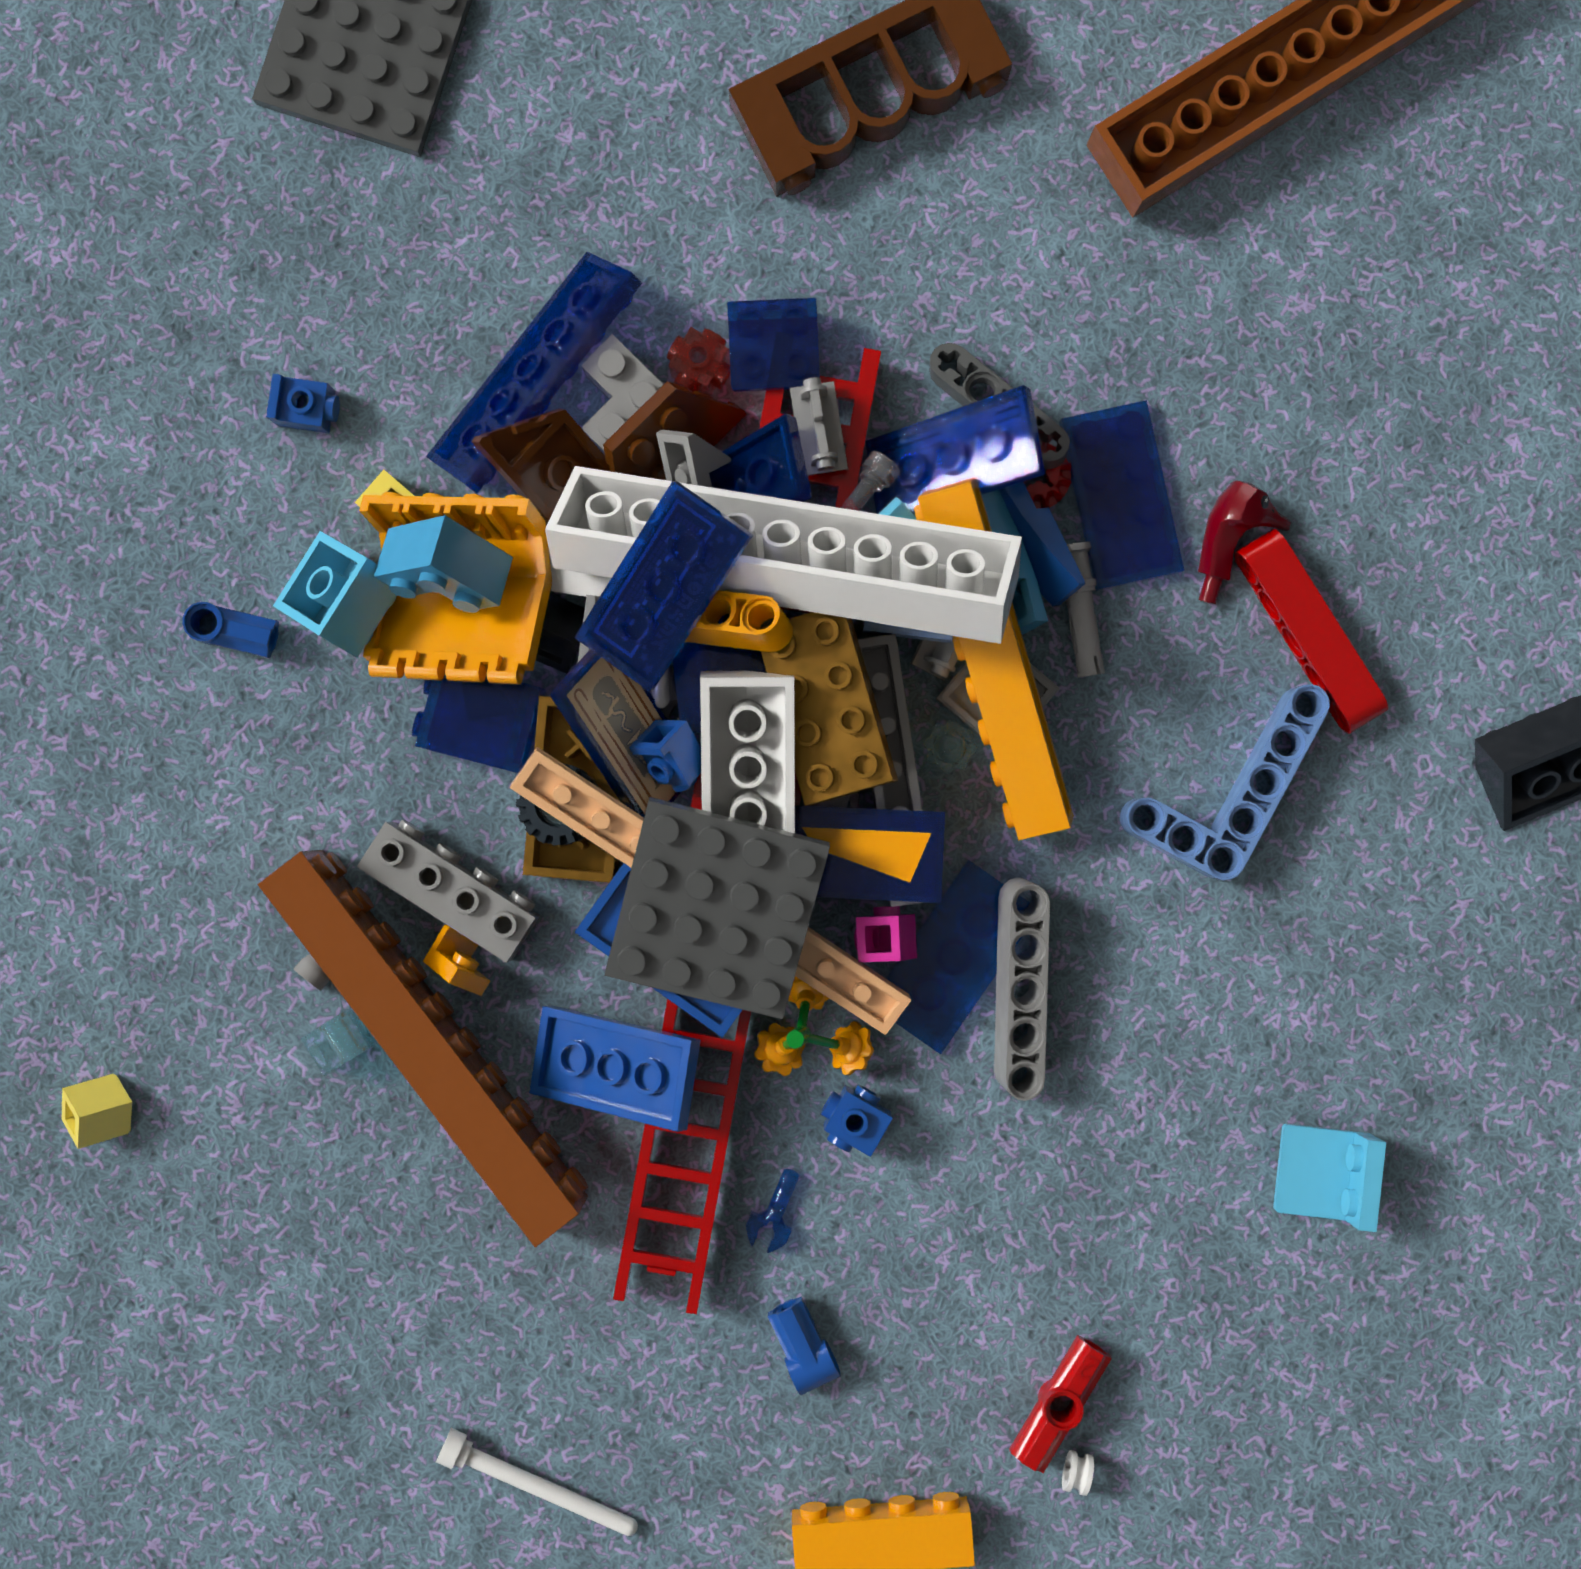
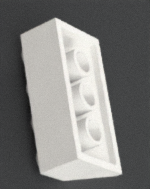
(748, 746)

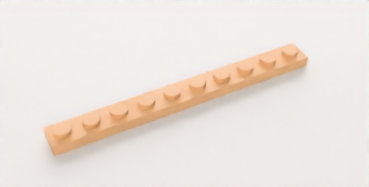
(617, 831)

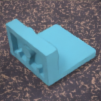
(1330, 1175)

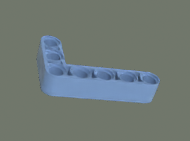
(1242, 796)

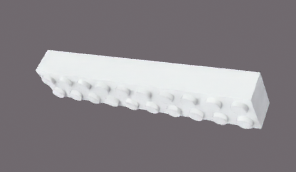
(810, 555)

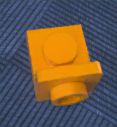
(452, 960)

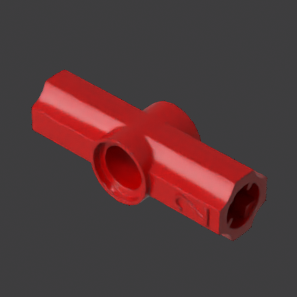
(1047, 1428)

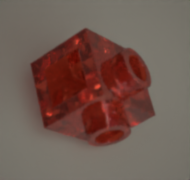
(699, 376)

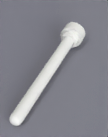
(459, 1452)

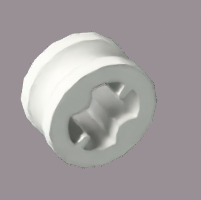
(1078, 1473)

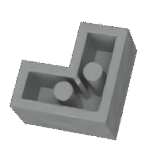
(623, 382)

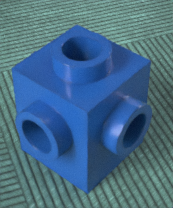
(864, 1133)

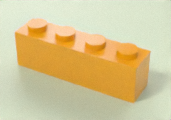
(884, 1535)

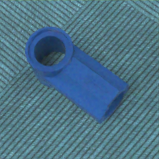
(233, 629)
(807, 1355)

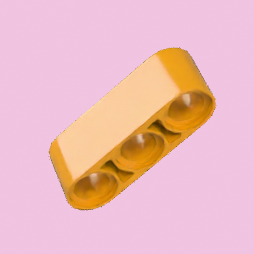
(743, 625)

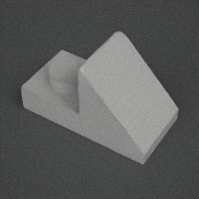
(689, 457)

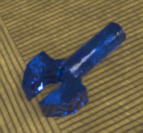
(774, 1212)

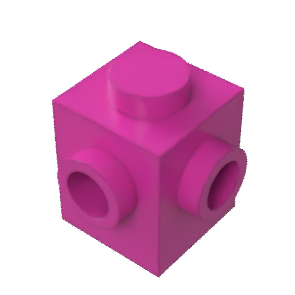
(886, 936)

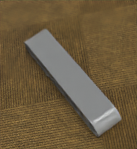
(1032, 1006)

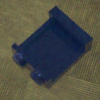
(479, 721)

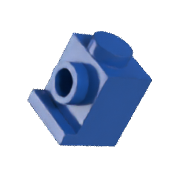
(284, 403)
(670, 753)

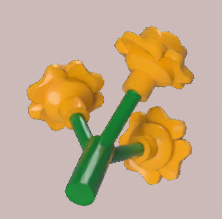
(783, 1046)

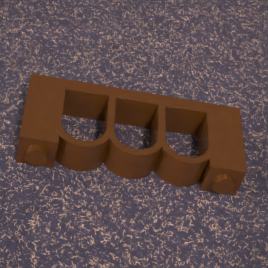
(791, 160)

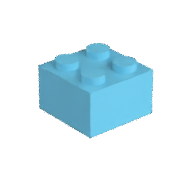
(336, 595)

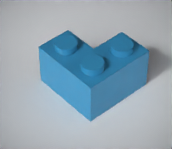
(445, 560)

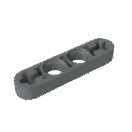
(966, 362)

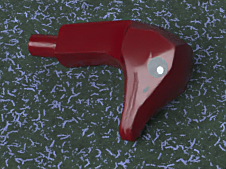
(1235, 511)

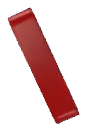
(1311, 630)

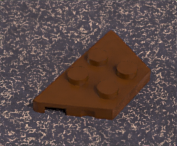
(673, 408)
(540, 456)

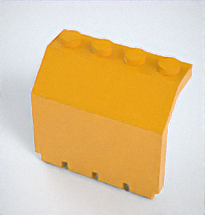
(434, 638)

